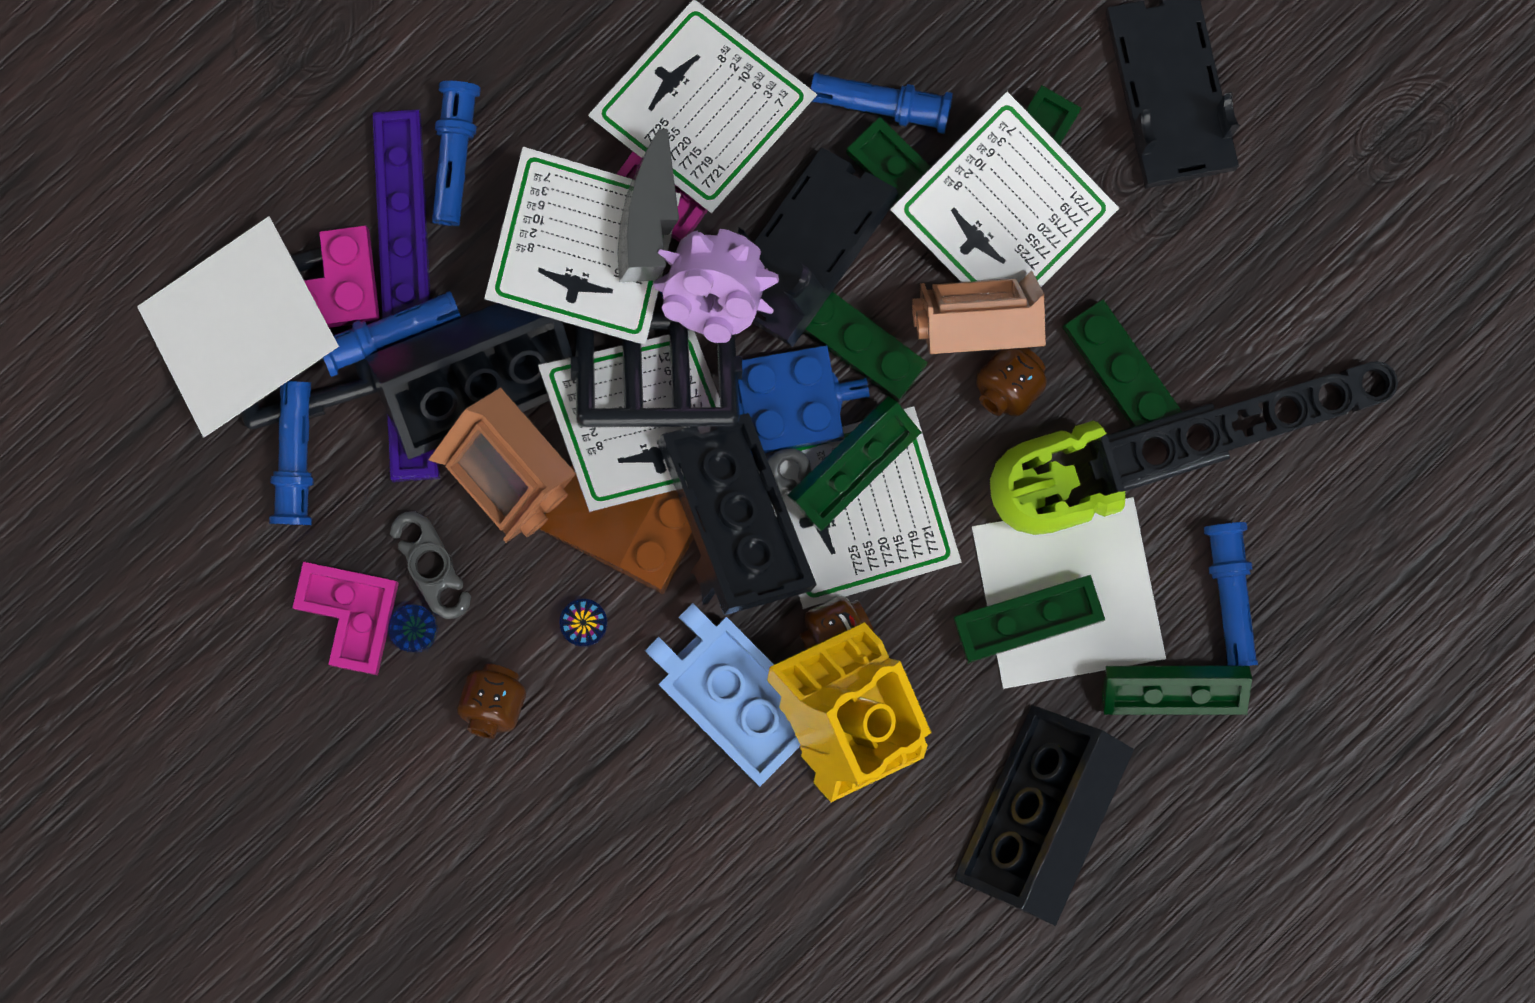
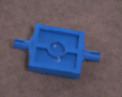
(795, 398)

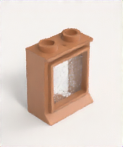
(981, 315)
(505, 464)

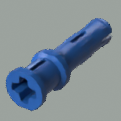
(904, 104)
(455, 132)
(368, 339)
(292, 478)
(1230, 571)

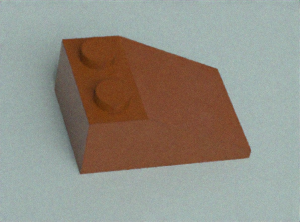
(635, 537)

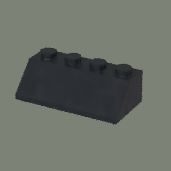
(451, 367)
(1044, 814)

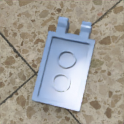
(727, 693)

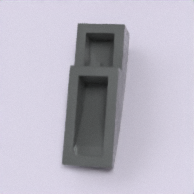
(648, 214)

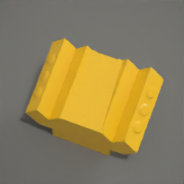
(850, 711)

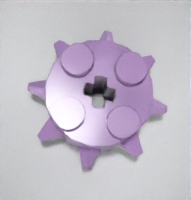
(715, 284)

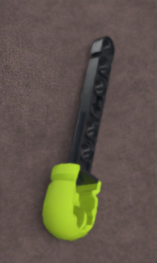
(1120, 459)

